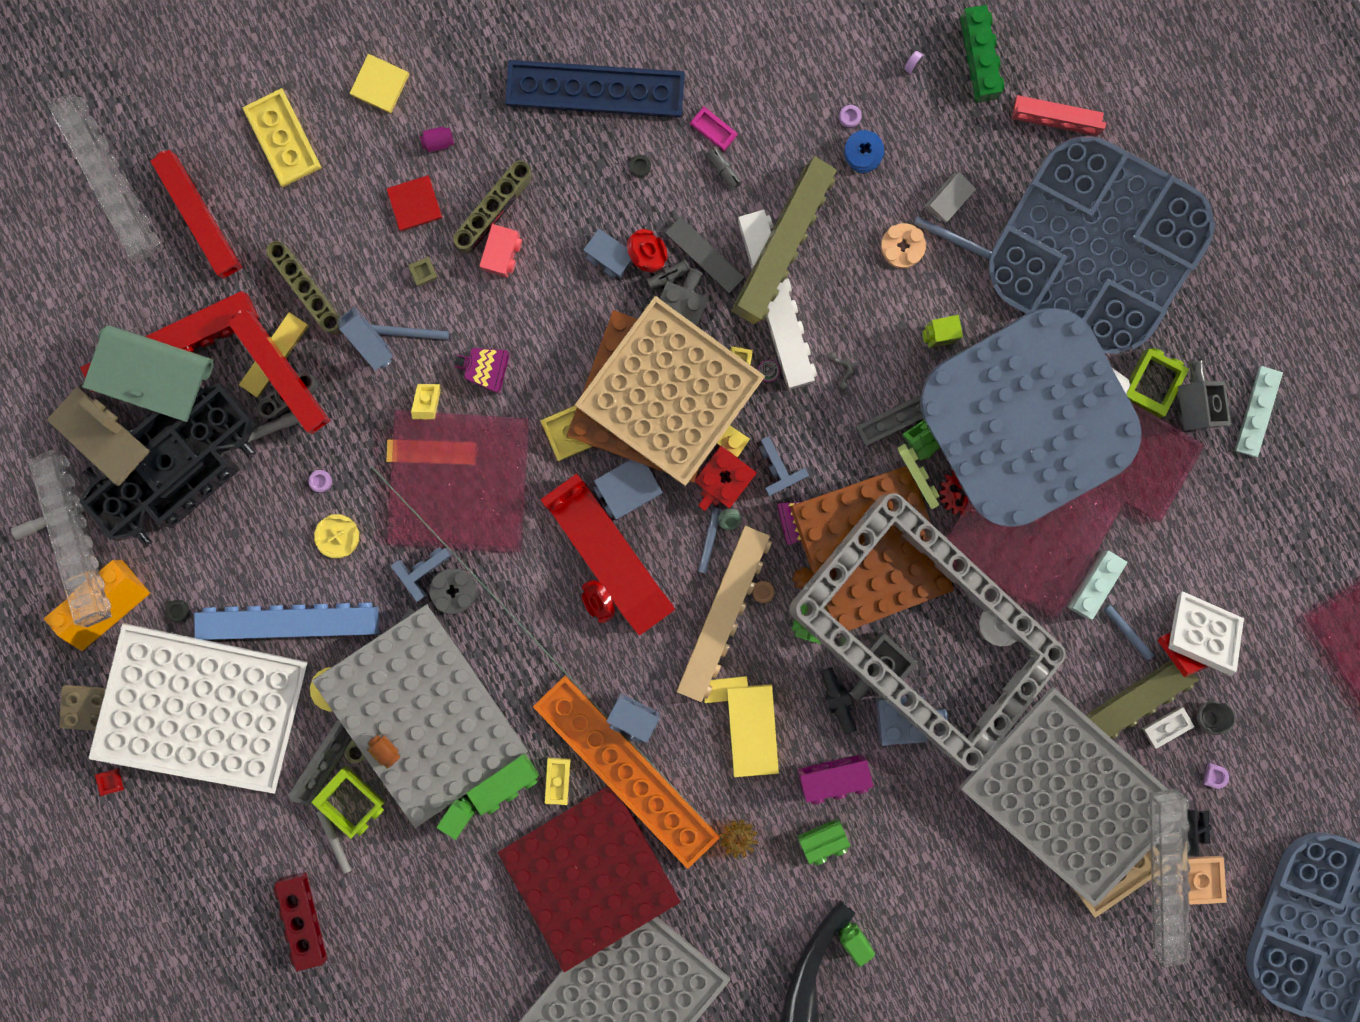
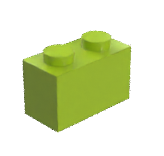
(942, 331)

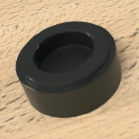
(640, 166)
(177, 610)

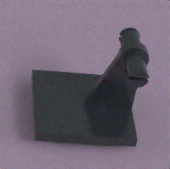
(1194, 829)

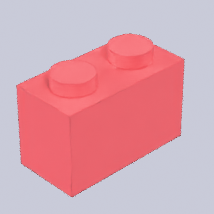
(500, 251)

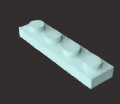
(1258, 411)

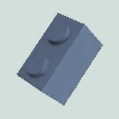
(609, 254)

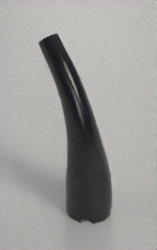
(801, 996)

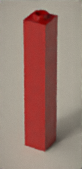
(196, 214)
(278, 371)

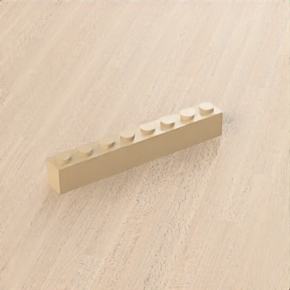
(723, 613)

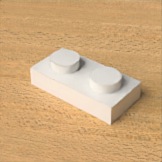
(1168, 727)

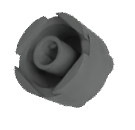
(441, 588)

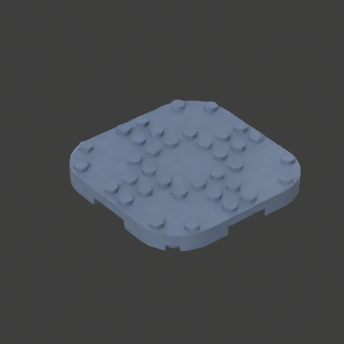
(1102, 241)
(1031, 417)
(1309, 931)

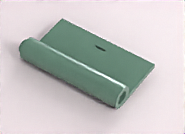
(135, 365)

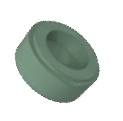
(729, 519)

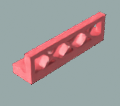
(1058, 115)

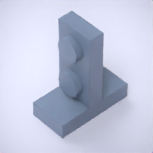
(778, 469)
(420, 570)

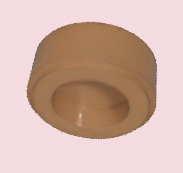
(763, 592)

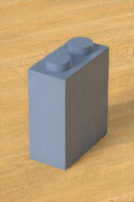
(627, 488)

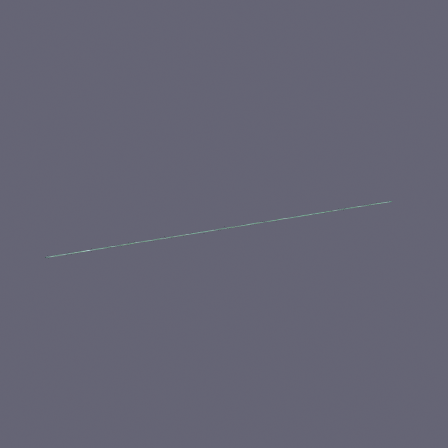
(545, 651)

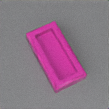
(713, 129)

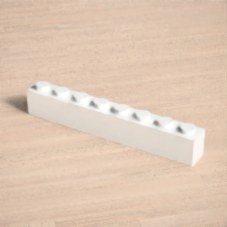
(781, 318)

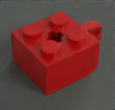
(716, 491)

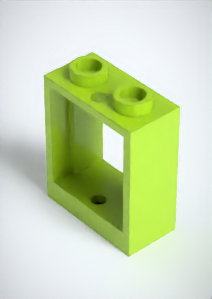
(1146, 403)
(335, 816)

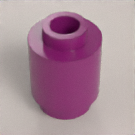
(436, 139)

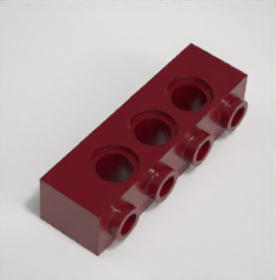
(299, 886)

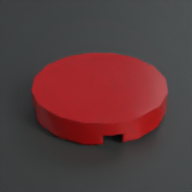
(647, 250)
(598, 601)

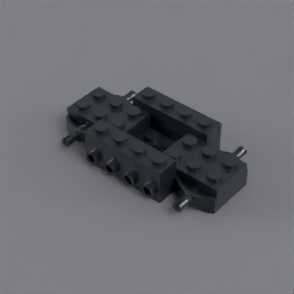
(195, 471)

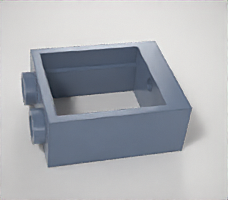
(365, 339)

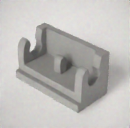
(950, 197)

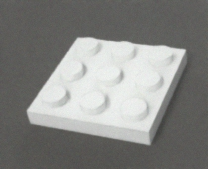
(1206, 633)

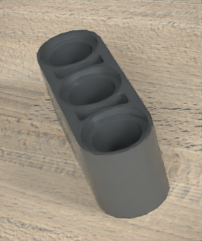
(280, 406)

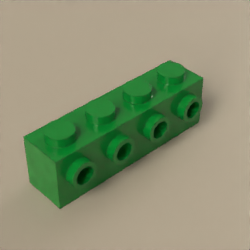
(981, 53)

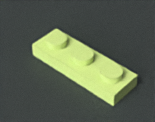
(920, 475)

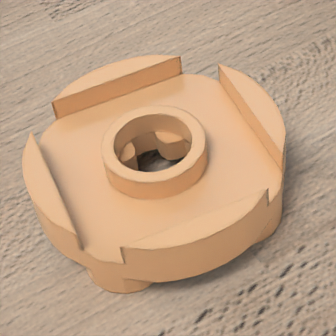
(913, 237)

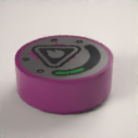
(770, 370)

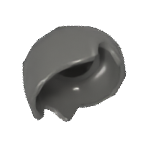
(1223, 719)

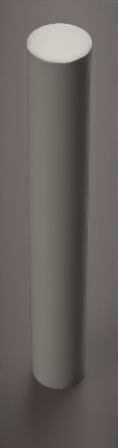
(334, 842)

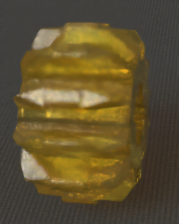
(745, 831)

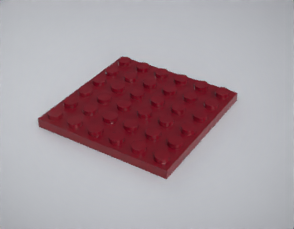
(589, 878)

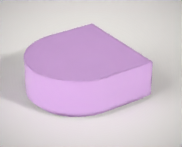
(1215, 776)

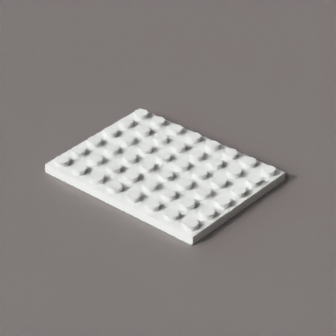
(197, 709)

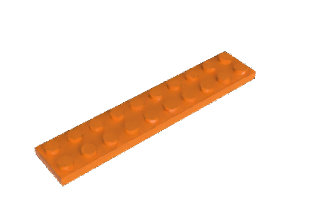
(626, 772)

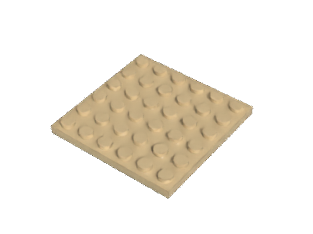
(669, 391)

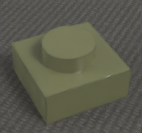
(423, 271)

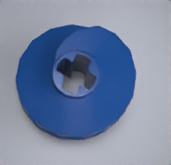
(869, 160)

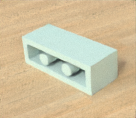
(1097, 584)

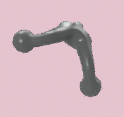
(843, 385)

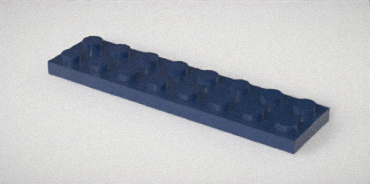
(595, 88)

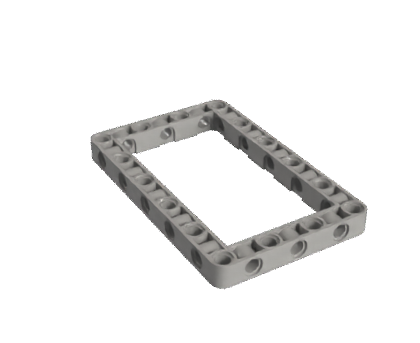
(883, 680)

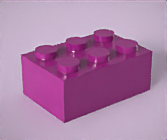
(835, 779)

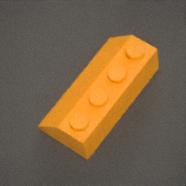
(121, 590)

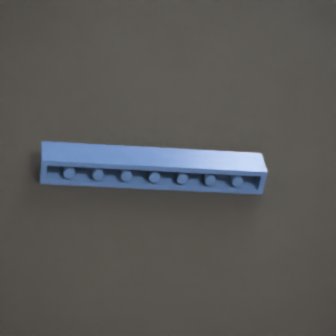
(287, 622)

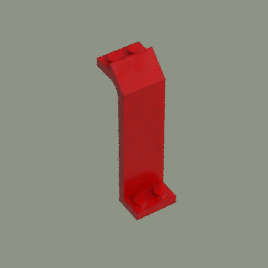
(608, 554)

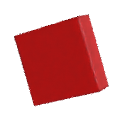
(109, 782)

